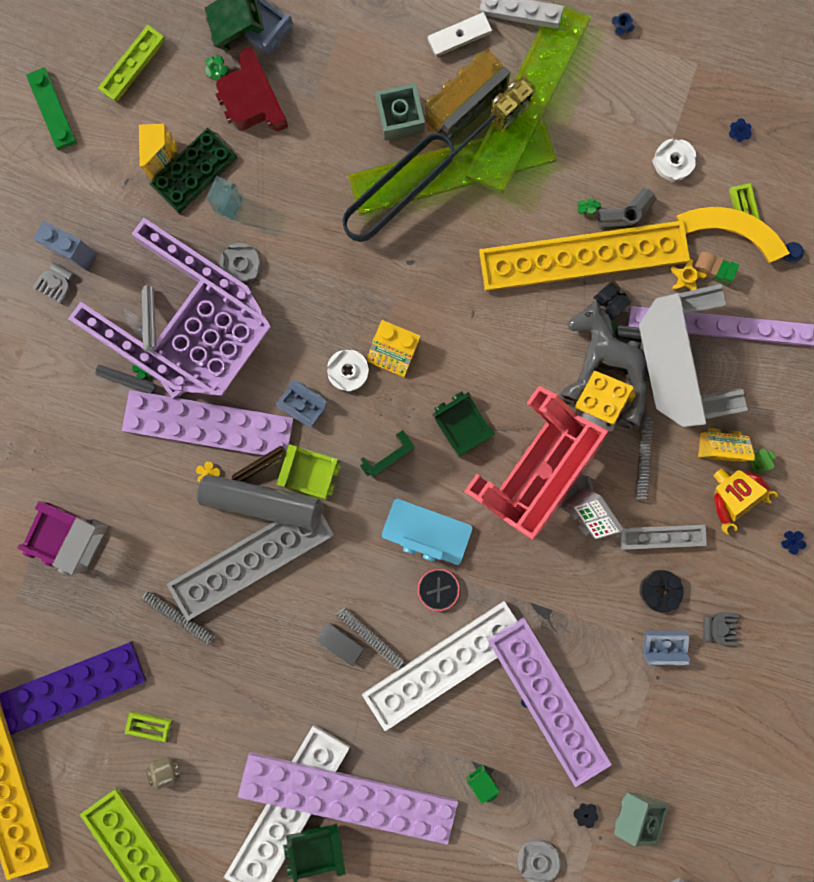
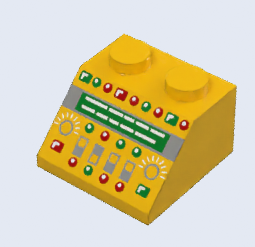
(155, 148)
(393, 348)
(725, 446)

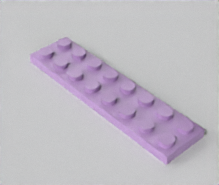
(206, 423)
(549, 702)

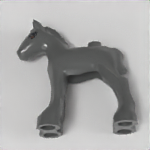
(611, 355)

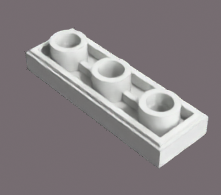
(469, 29)

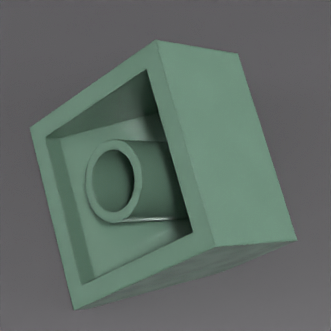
(641, 819)

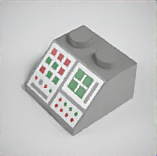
(593, 514)

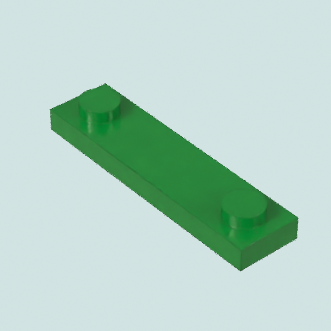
(51, 108)

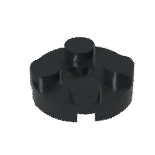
(671, 583)

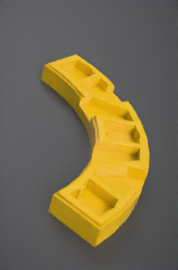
(737, 222)

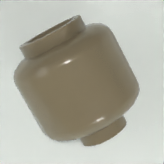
(162, 773)

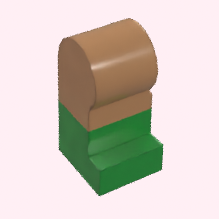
(716, 268)

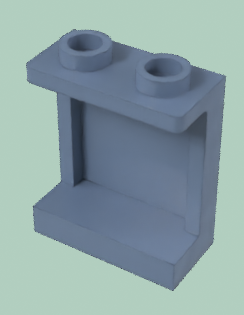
(275, 28)

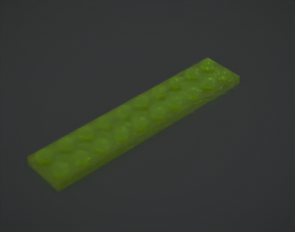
(544, 68)
(538, 153)

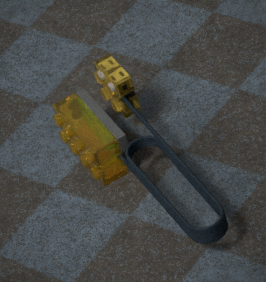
(450, 114)

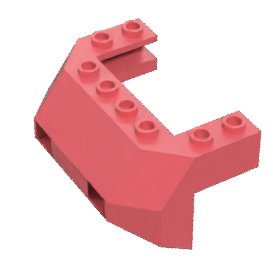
(546, 469)

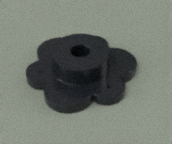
(589, 819)

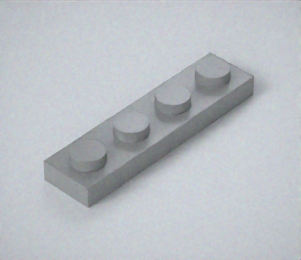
(524, 11)
(663, 537)

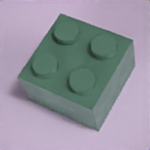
(400, 111)

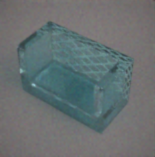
(224, 197)

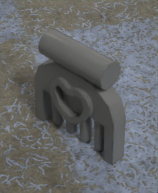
(717, 628)

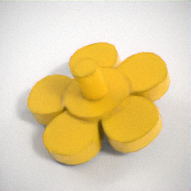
(207, 469)

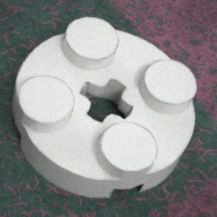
(674, 148)
(347, 358)

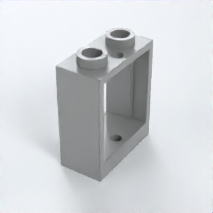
(80, 546)

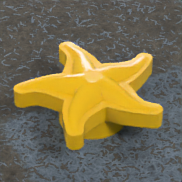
(686, 276)

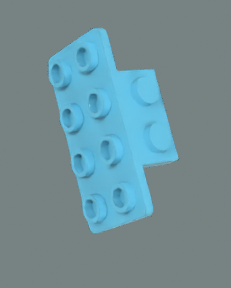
(426, 532)

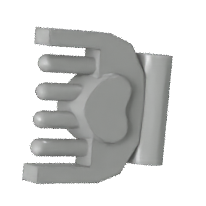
(57, 280)

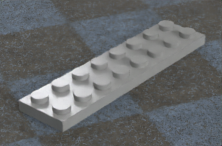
(244, 565)

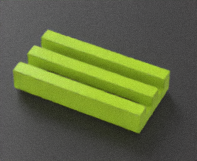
(751, 199)
(163, 738)

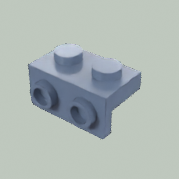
(302, 403)
(666, 648)

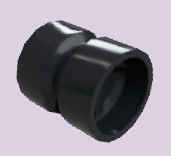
(613, 299)

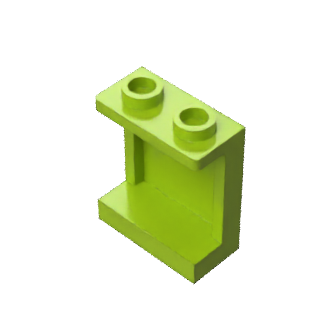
(308, 472)

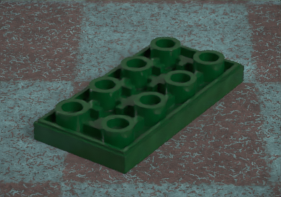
(193, 170)

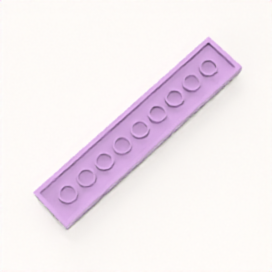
(347, 798)

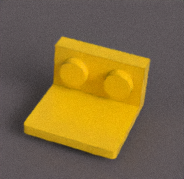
(605, 397)

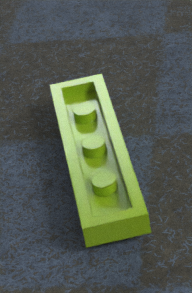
(131, 63)

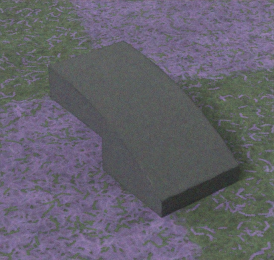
(340, 644)

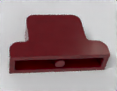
(249, 96)

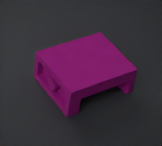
(47, 532)

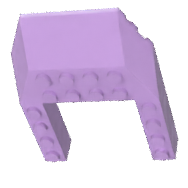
(205, 338)

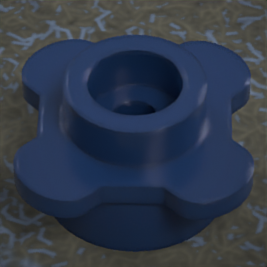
(623, 18)

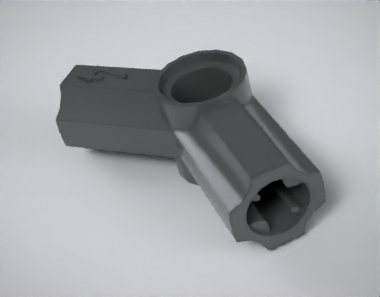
(617, 217)

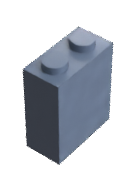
(65, 245)

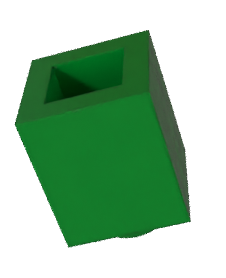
(482, 785)

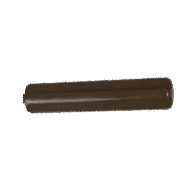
(260, 464)

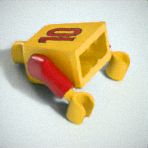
(738, 495)

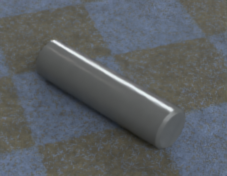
(259, 501)

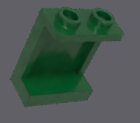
(232, 19)
(462, 423)
(406, 448)
(314, 853)

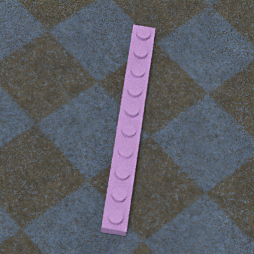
(738, 327)

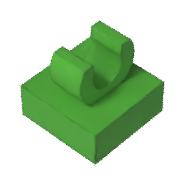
(762, 461)

